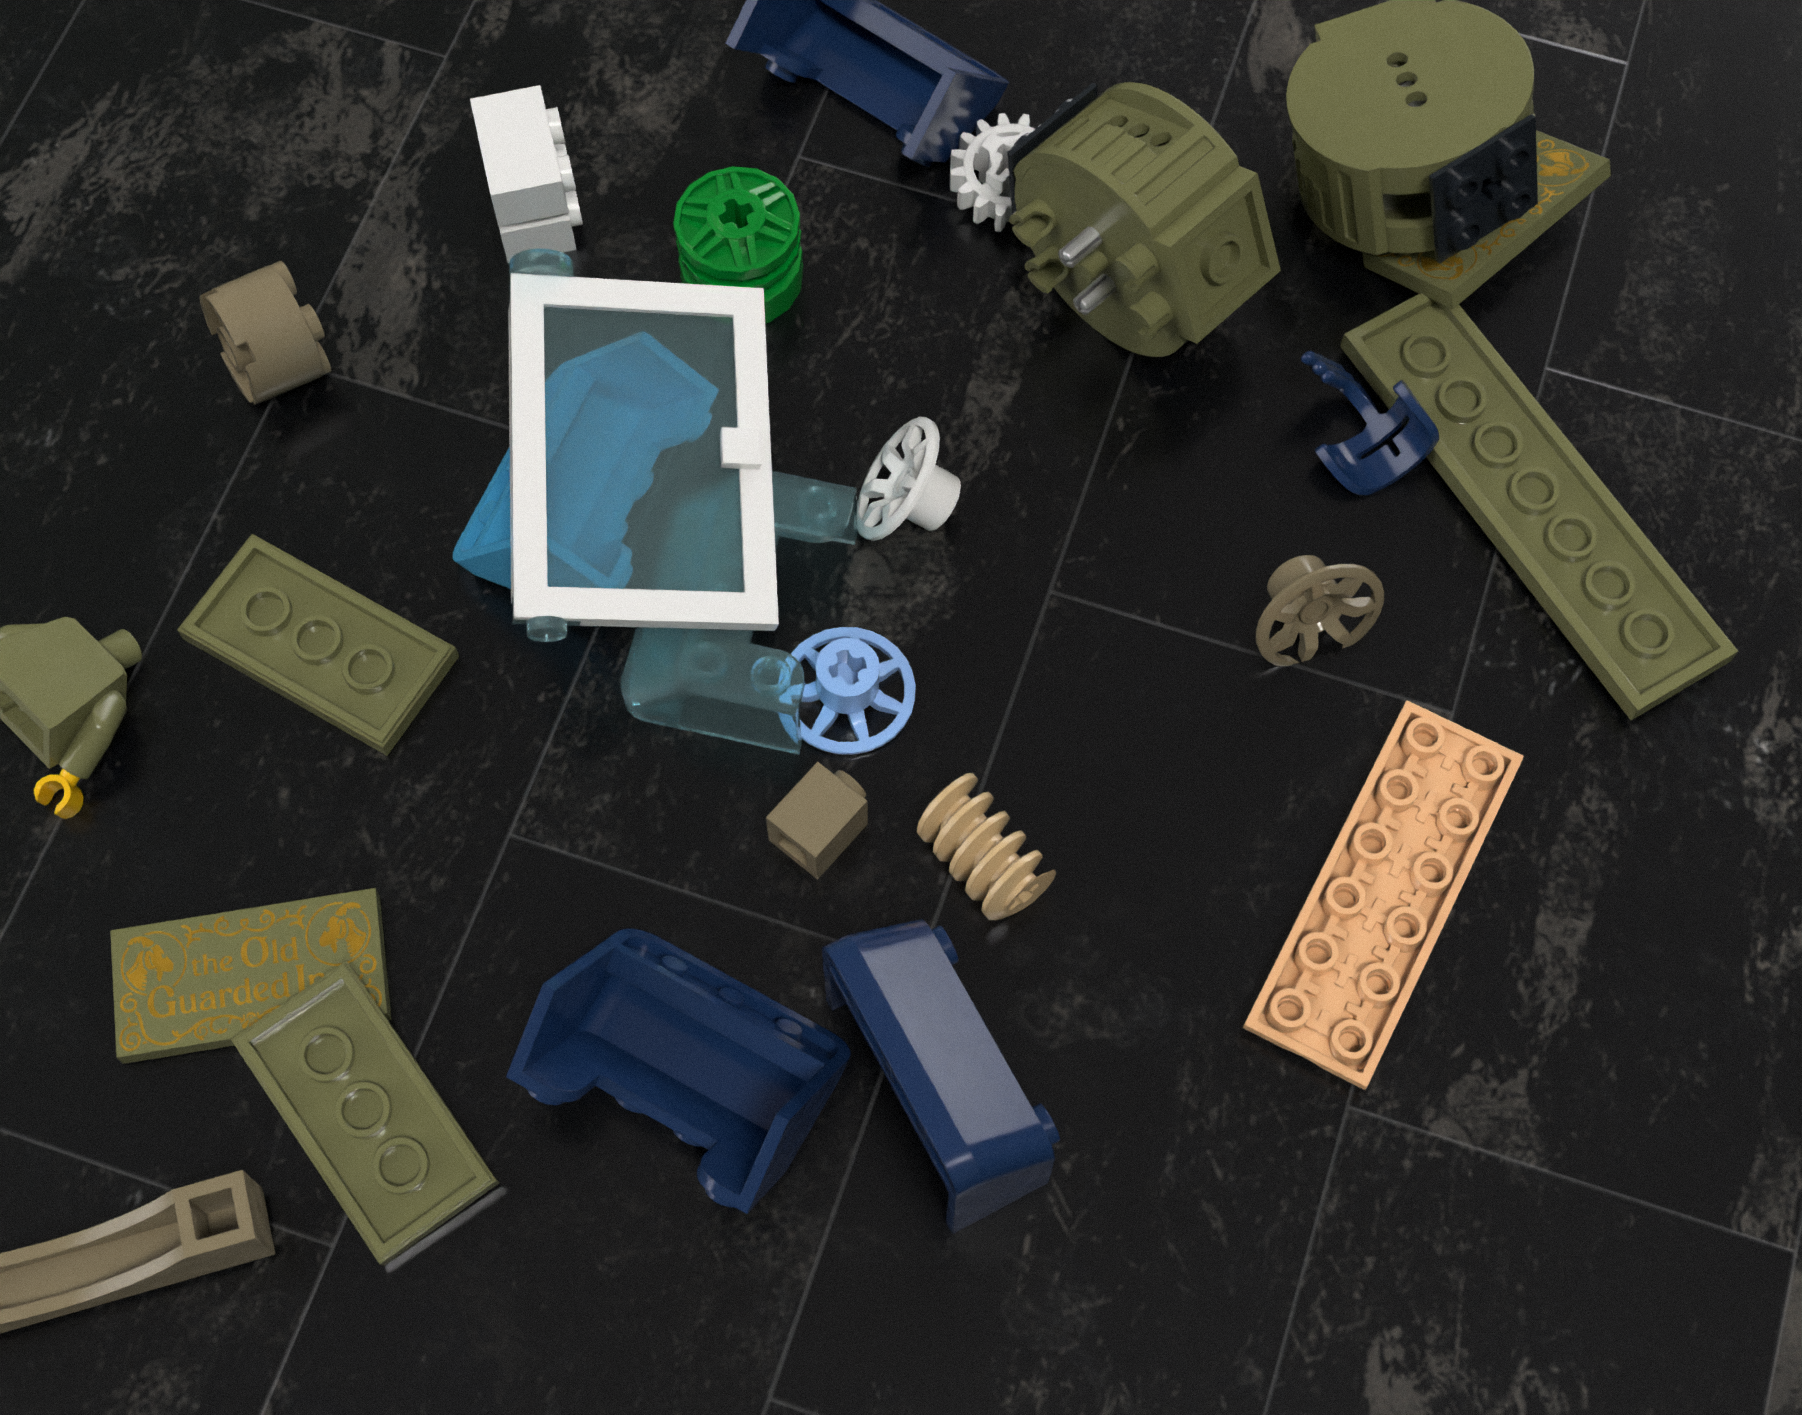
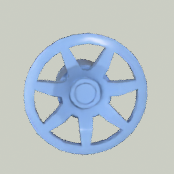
(849, 683)

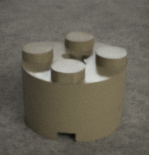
(265, 333)

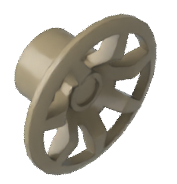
(1312, 602)

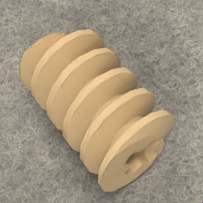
(979, 850)

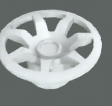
(915, 487)

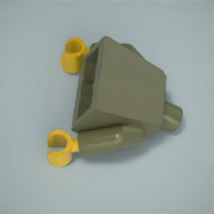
(64, 698)

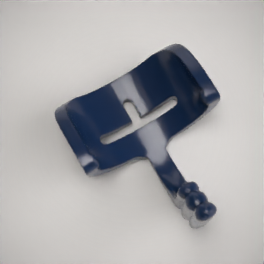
(1383, 466)

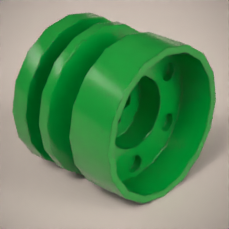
(741, 233)

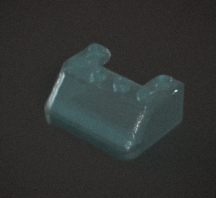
(715, 677)

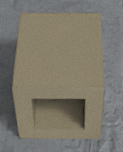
(818, 818)

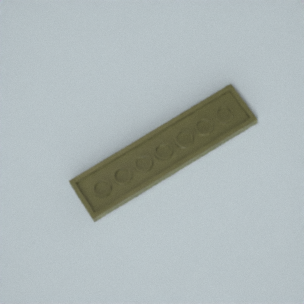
(1543, 505)

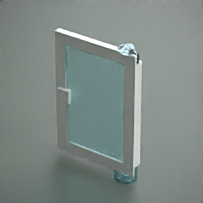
(637, 453)

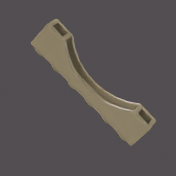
(154, 1246)

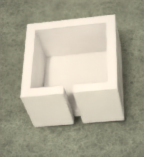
(527, 171)

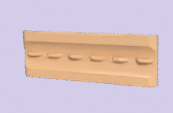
(1384, 895)

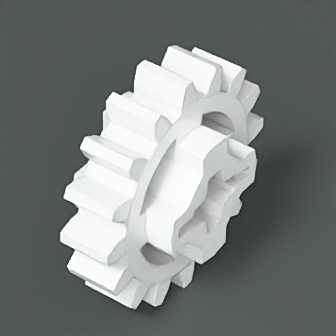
(989, 156)

